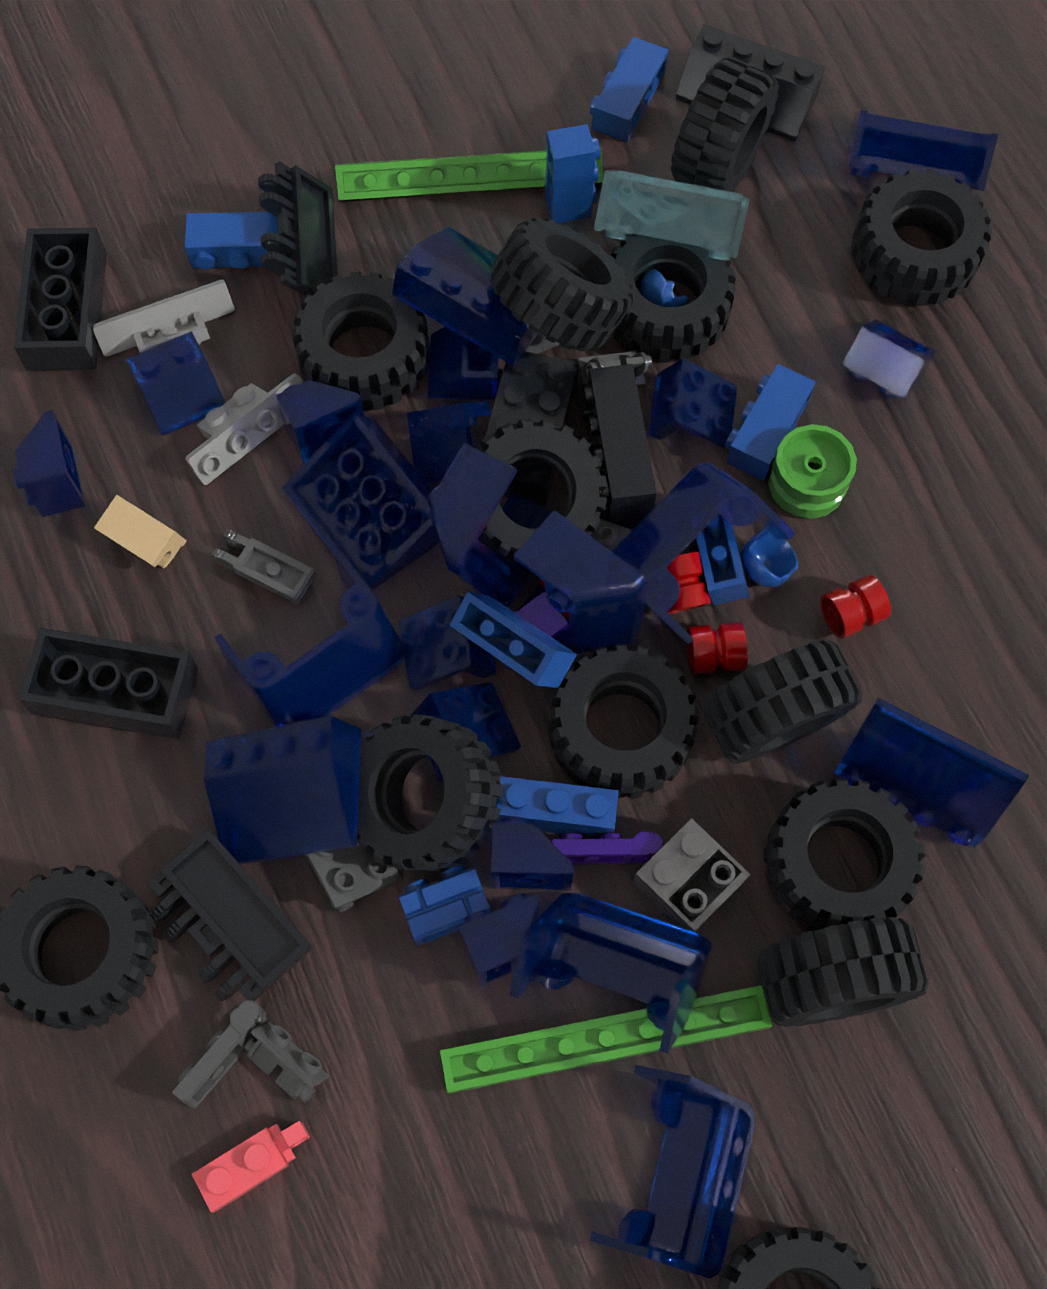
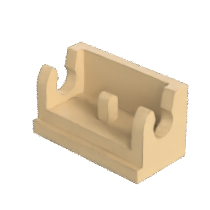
(139, 533)

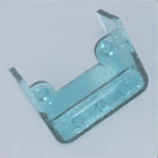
(671, 212)

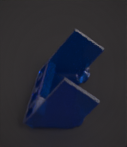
(904, 145)
(460, 513)
(678, 521)
(588, 582)
(331, 670)
(617, 952)
(694, 1178)

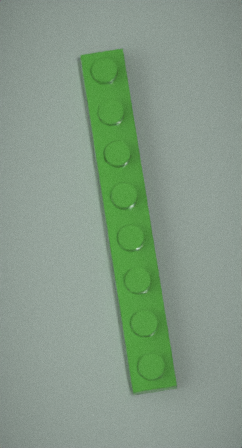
(444, 175)
(598, 1041)

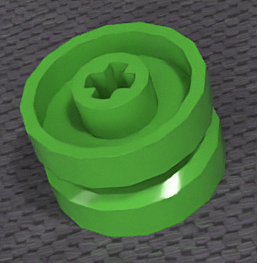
(812, 471)

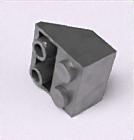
(690, 876)

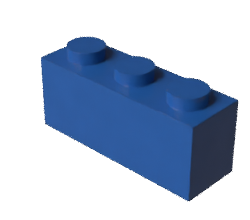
(628, 89)
(571, 173)
(227, 238)
(768, 420)
(722, 562)
(513, 640)
(559, 806)

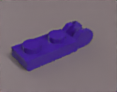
(609, 848)

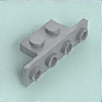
(165, 320)
(237, 428)

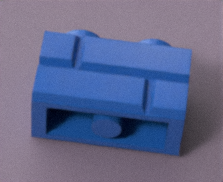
(442, 905)

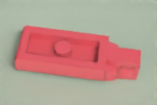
(248, 1164)

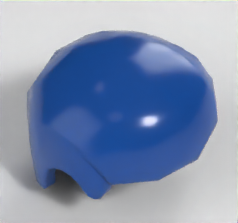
(659, 291)
(768, 559)

